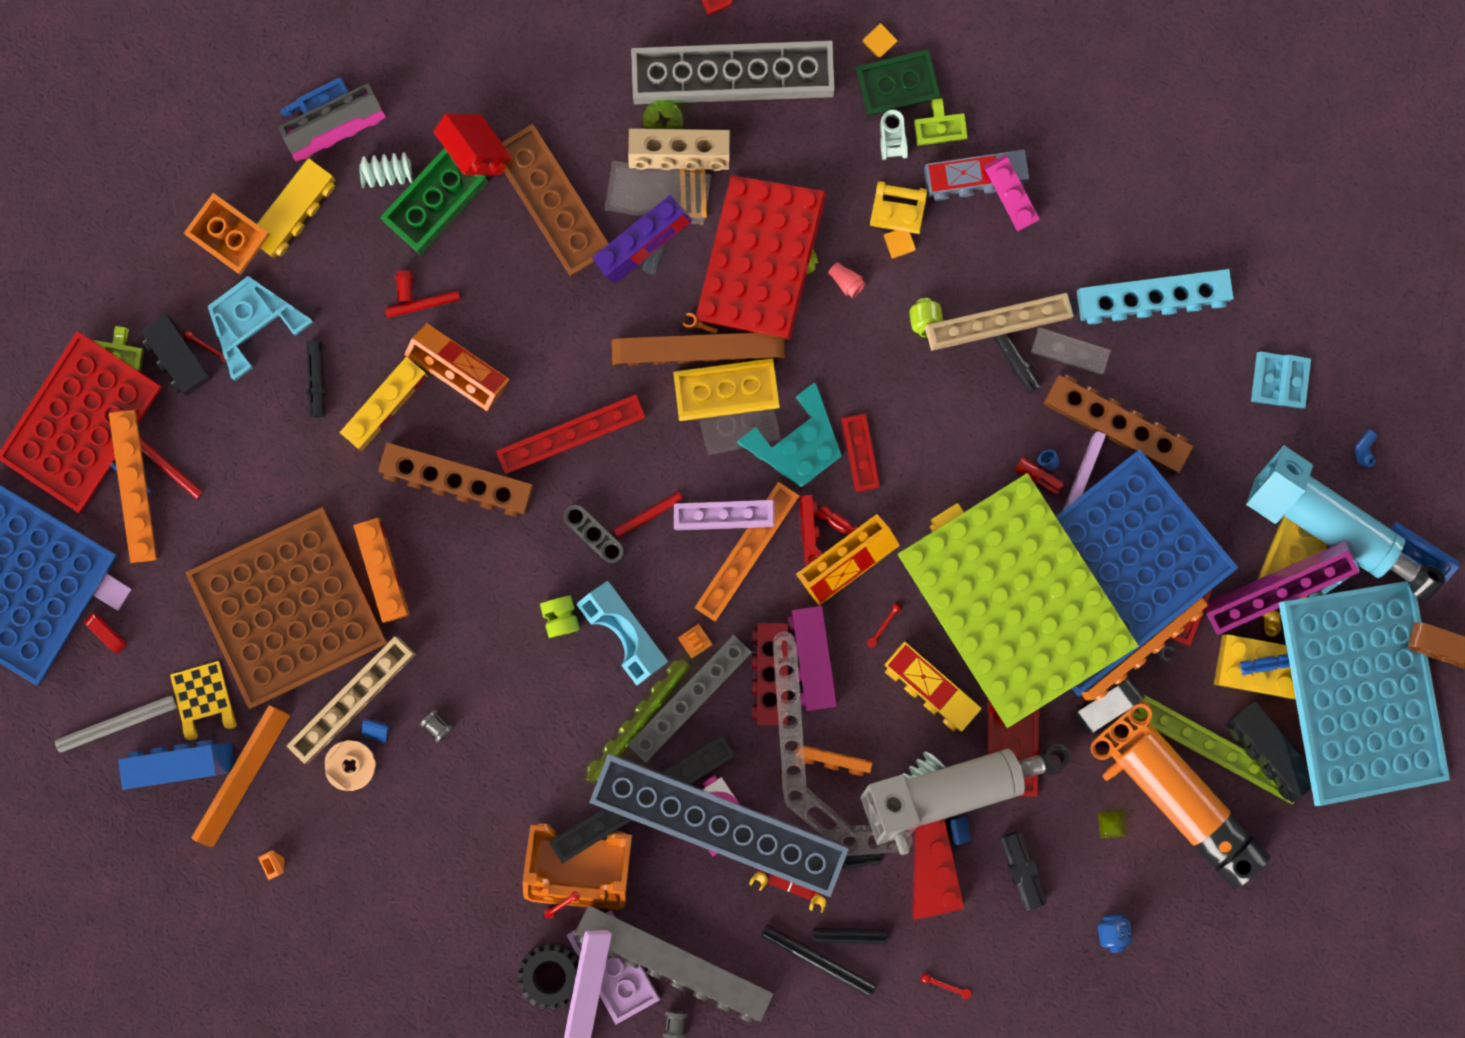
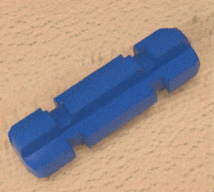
(1264, 664)

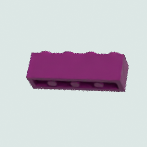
(813, 658)

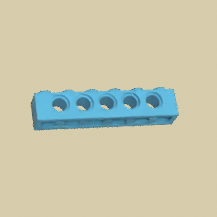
(1216, 281)

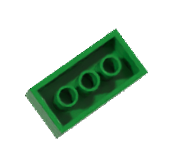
(432, 202)

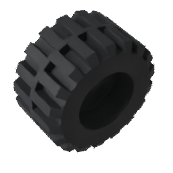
(527, 975)

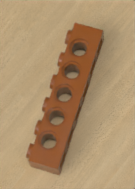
(1058, 400)
(396, 455)

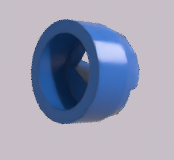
(1045, 456)

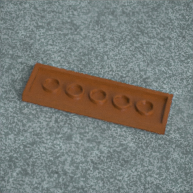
(552, 201)

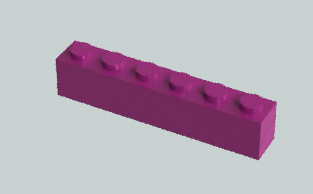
(1283, 585)

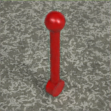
(190, 336)
(872, 642)
(549, 913)
(965, 993)

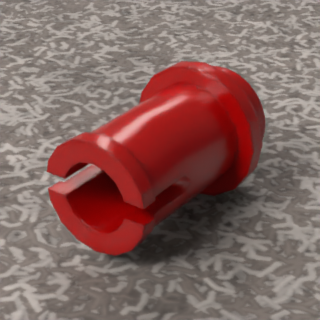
(404, 286)

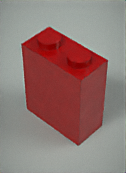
(472, 144)

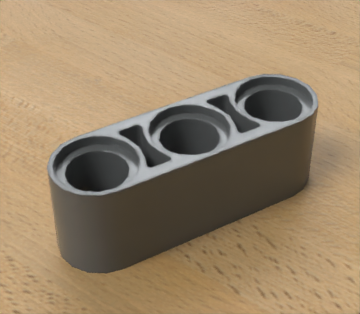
(582, 530)

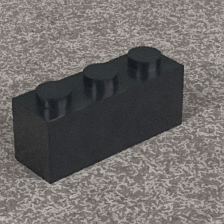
(175, 355)

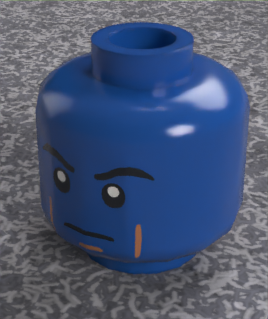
(1115, 932)

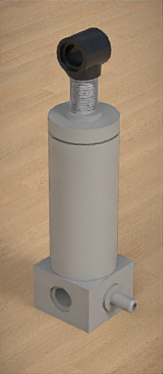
(951, 791)

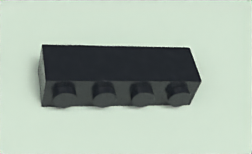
(1271, 751)

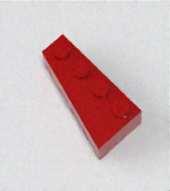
(934, 875)

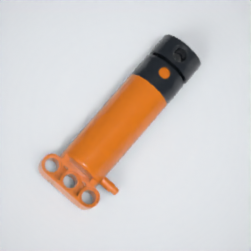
(1181, 796)

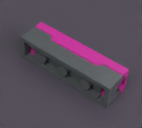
(332, 122)

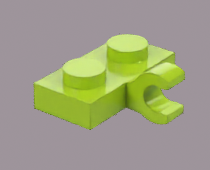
(940, 127)
(129, 354)

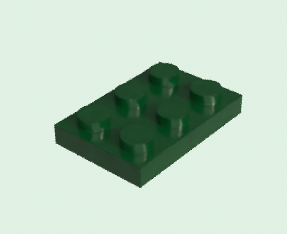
(897, 82)

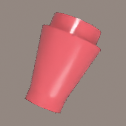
(848, 281)

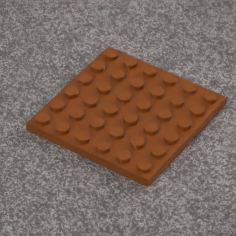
(286, 608)

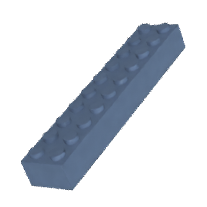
(719, 825)

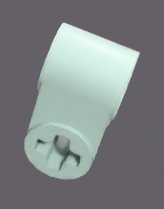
(893, 141)

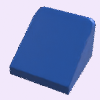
(375, 730)
(959, 830)

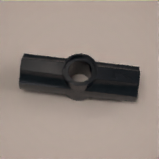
(1023, 870)

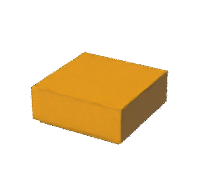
(879, 41)
(899, 243)

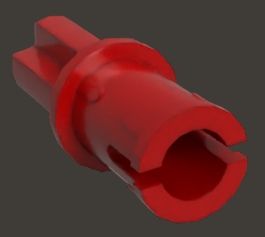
(1039, 476)

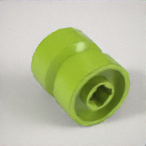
(559, 616)

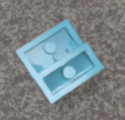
(1281, 380)

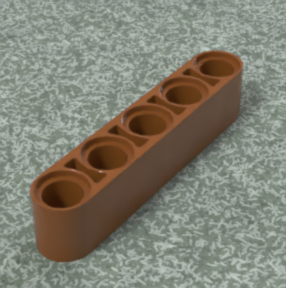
(1438, 644)

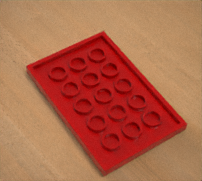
(760, 256)
(66, 430)

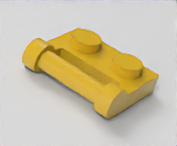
(898, 215)

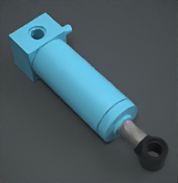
(1291, 492)

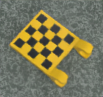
(201, 694)

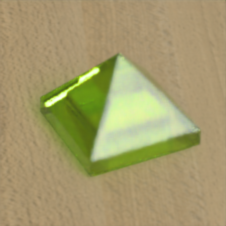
(1111, 824)

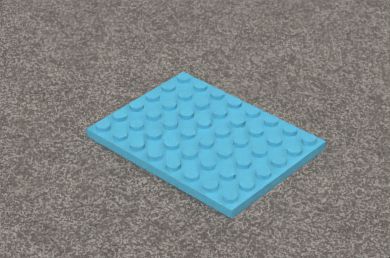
(1363, 693)

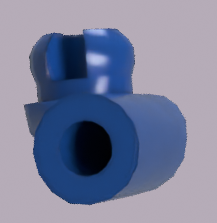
(1363, 450)

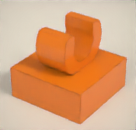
(695, 641)

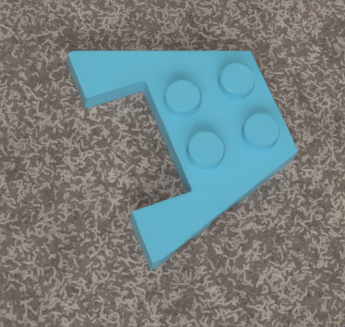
(245, 312)

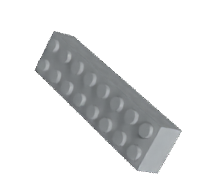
(733, 72)

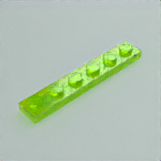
(644, 712)

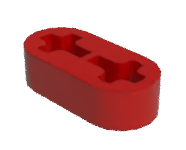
(105, 633)

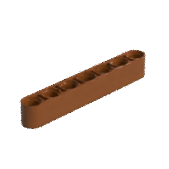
(696, 347)

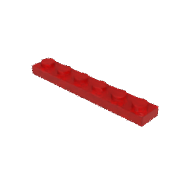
(570, 434)

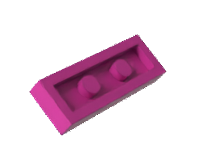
(1011, 192)

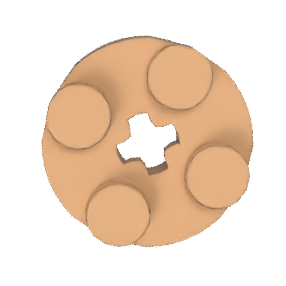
(364, 765)

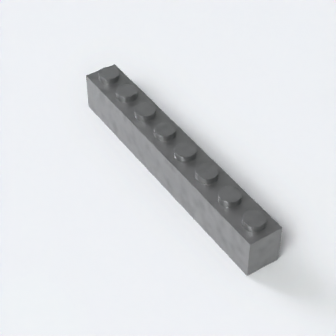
(678, 965)

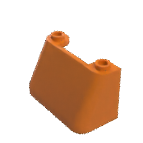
(595, 873)

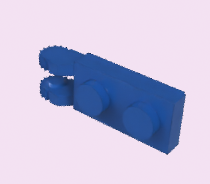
(317, 97)

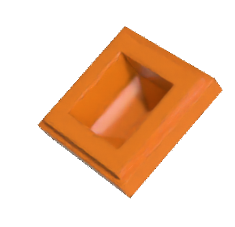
(277, 862)

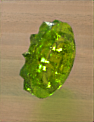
(668, 109)

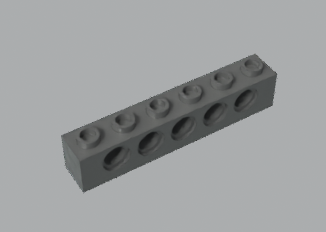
(689, 698)

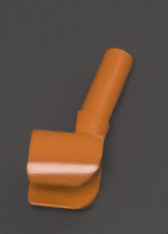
(700, 325)

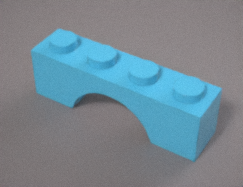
(607, 608)

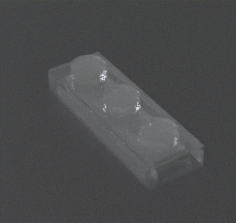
(1070, 351)

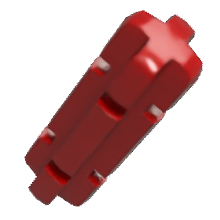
(835, 520)

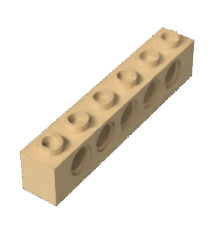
(351, 700)

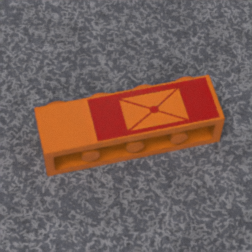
(456, 367)
(381, 570)

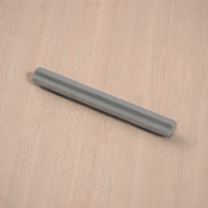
(115, 724)

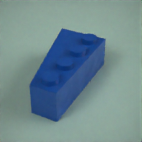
(176, 765)

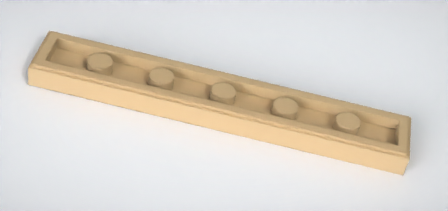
(999, 321)

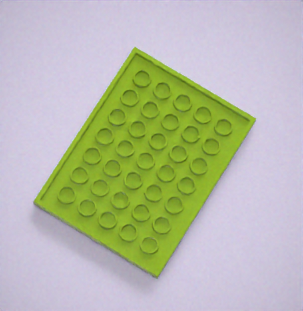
(1017, 600)

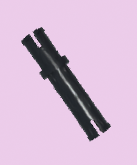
(1017, 362)
(315, 379)

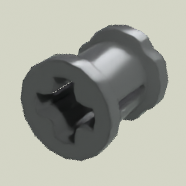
(436, 725)
(674, 1024)

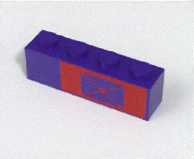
(642, 239)

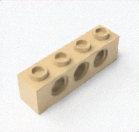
(669, 141)

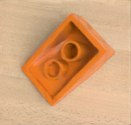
(226, 233)

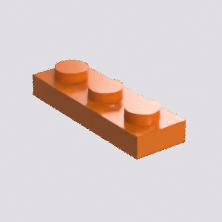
(834, 760)

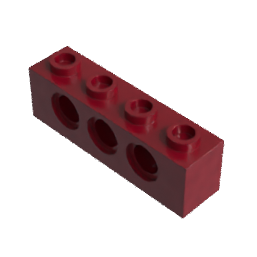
(765, 633)

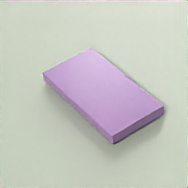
(623, 987)

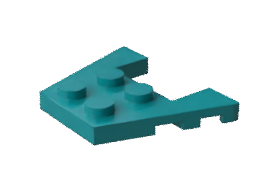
(803, 451)

